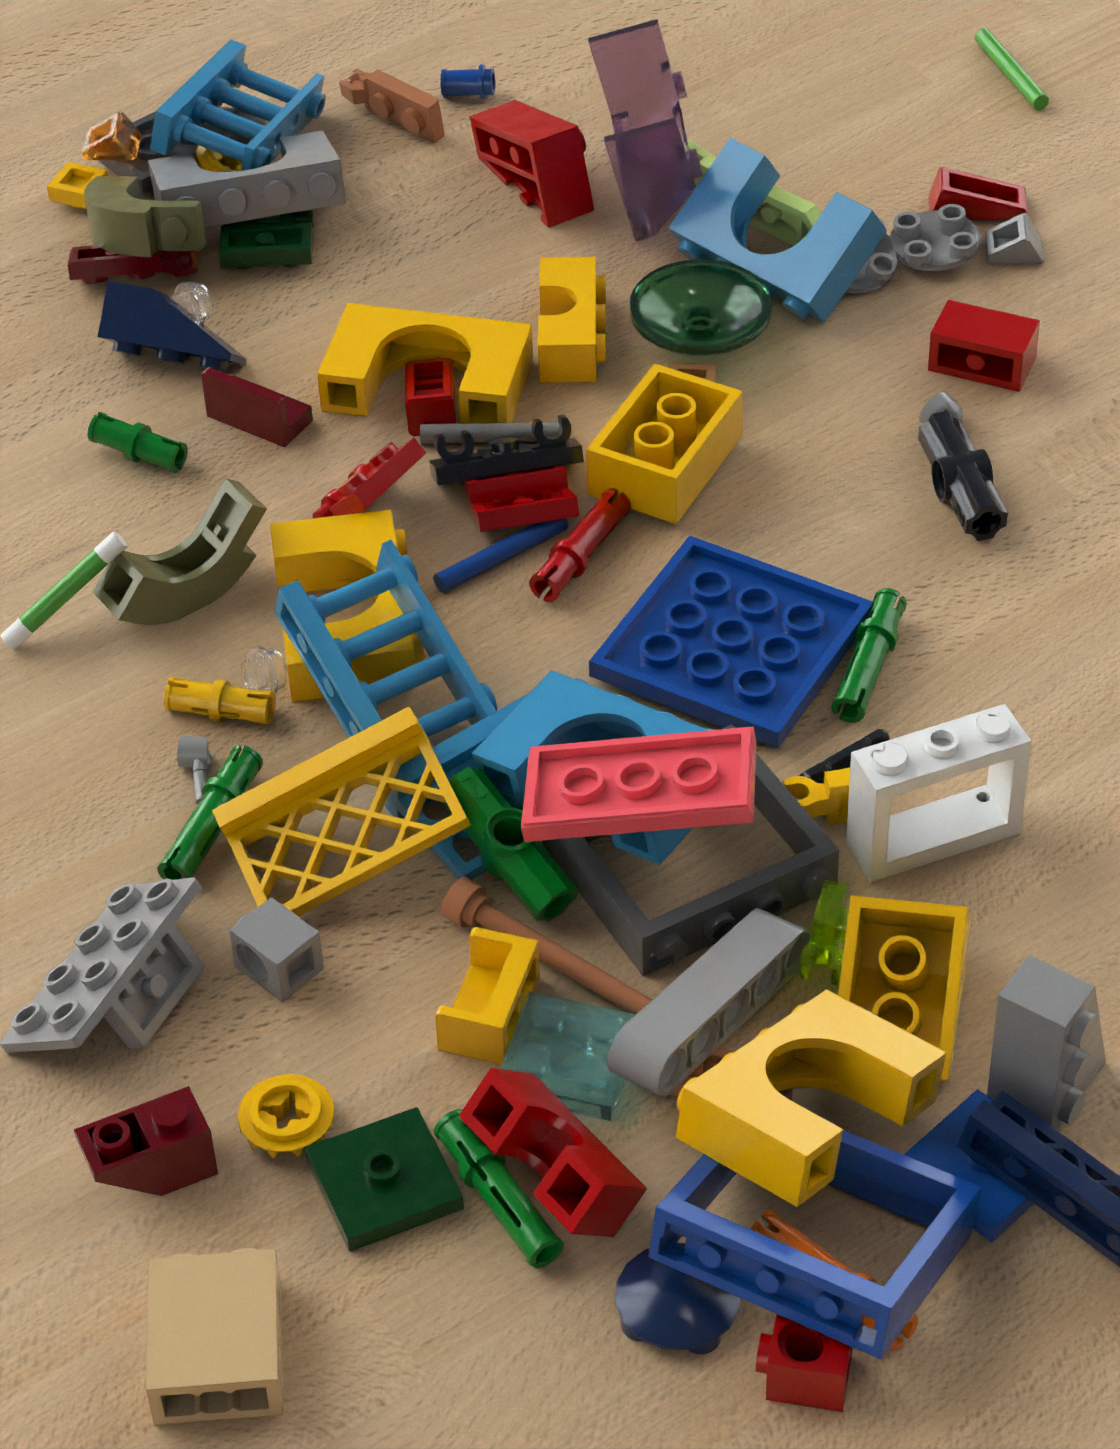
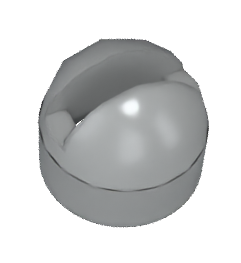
(941, 403)

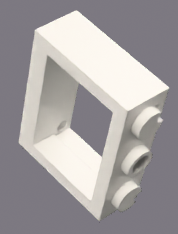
(948, 826)

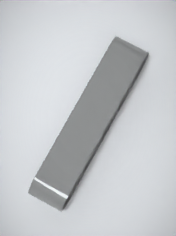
(708, 1002)

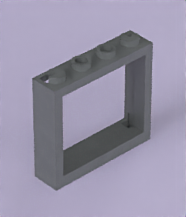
(715, 914)

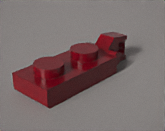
(97, 265)

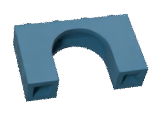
(806, 276)
(573, 712)

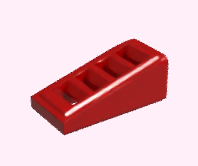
(978, 195)
(429, 393)

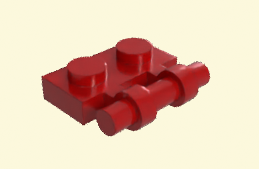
(370, 480)

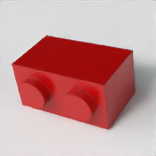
(983, 345)

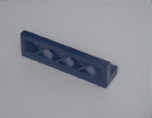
(1047, 1170)

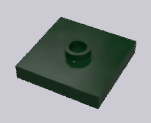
(383, 1178)

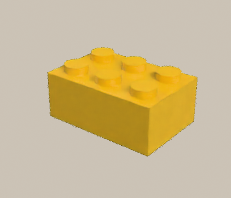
(665, 442)

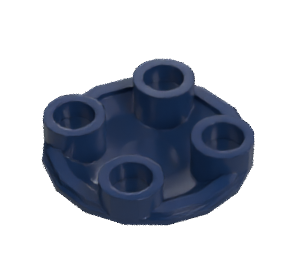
(672, 1307)

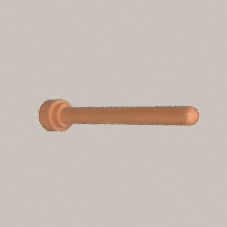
(469, 905)

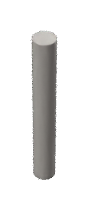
(484, 431)

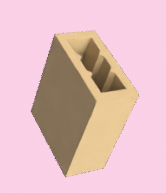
(214, 1336)

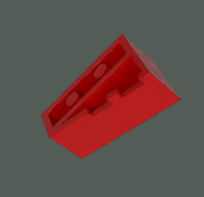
(538, 156)

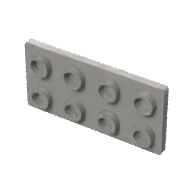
(123, 968)

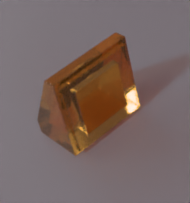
(112, 139)

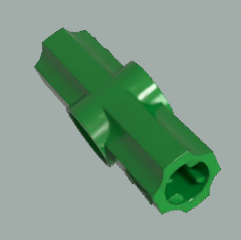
(524, 867)

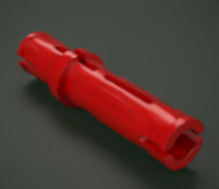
(571, 556)

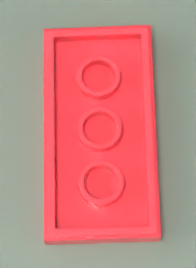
(640, 784)

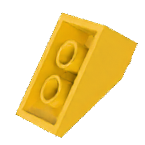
(908, 966)

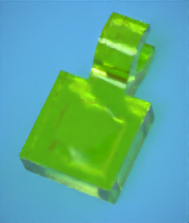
(827, 930)

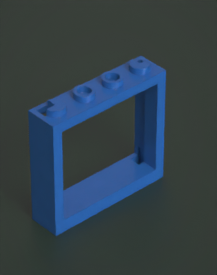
(808, 1287)

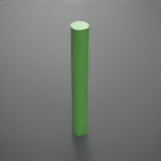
(1011, 69)

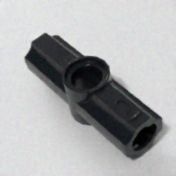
(962, 476)

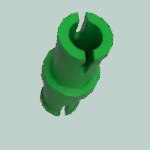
(137, 442)

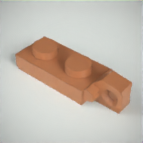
(396, 102)

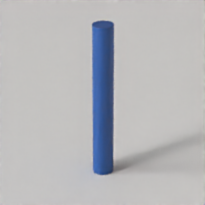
(497, 553)

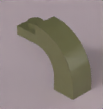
(140, 227)
(190, 574)

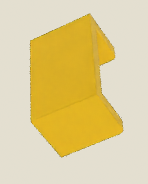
(490, 997)

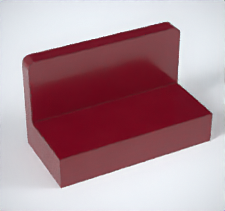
(254, 407)

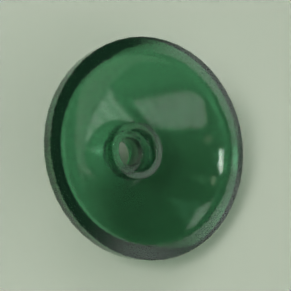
(700, 307)

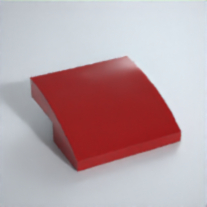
(520, 498)

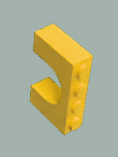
(381, 339)
(329, 556)
(823, 1044)

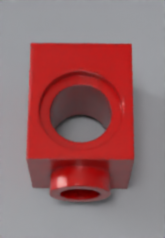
(809, 1384)

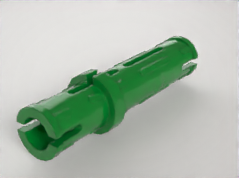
(874, 641)
(201, 827)
(511, 1206)

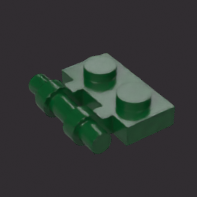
(268, 241)

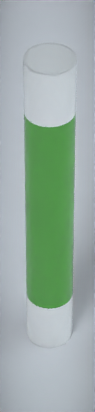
(64, 590)

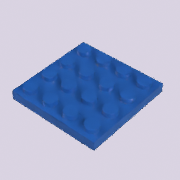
(731, 640)

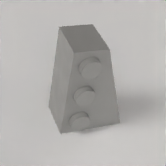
(1046, 1042)

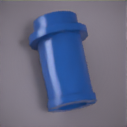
(468, 82)

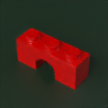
(581, 1176)

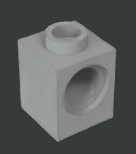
(276, 949)

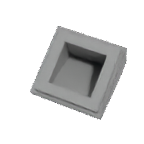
(1014, 242)

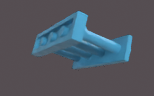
(214, 85)
(331, 658)

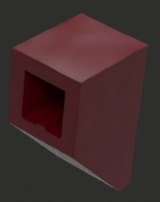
(151, 1145)

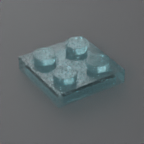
(568, 1051)

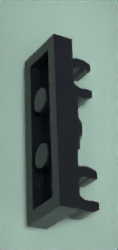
(505, 455)

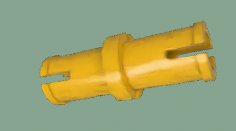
(219, 700)

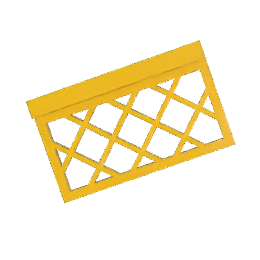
(333, 777)

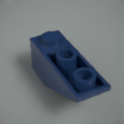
(152, 320)

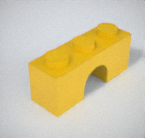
(571, 319)

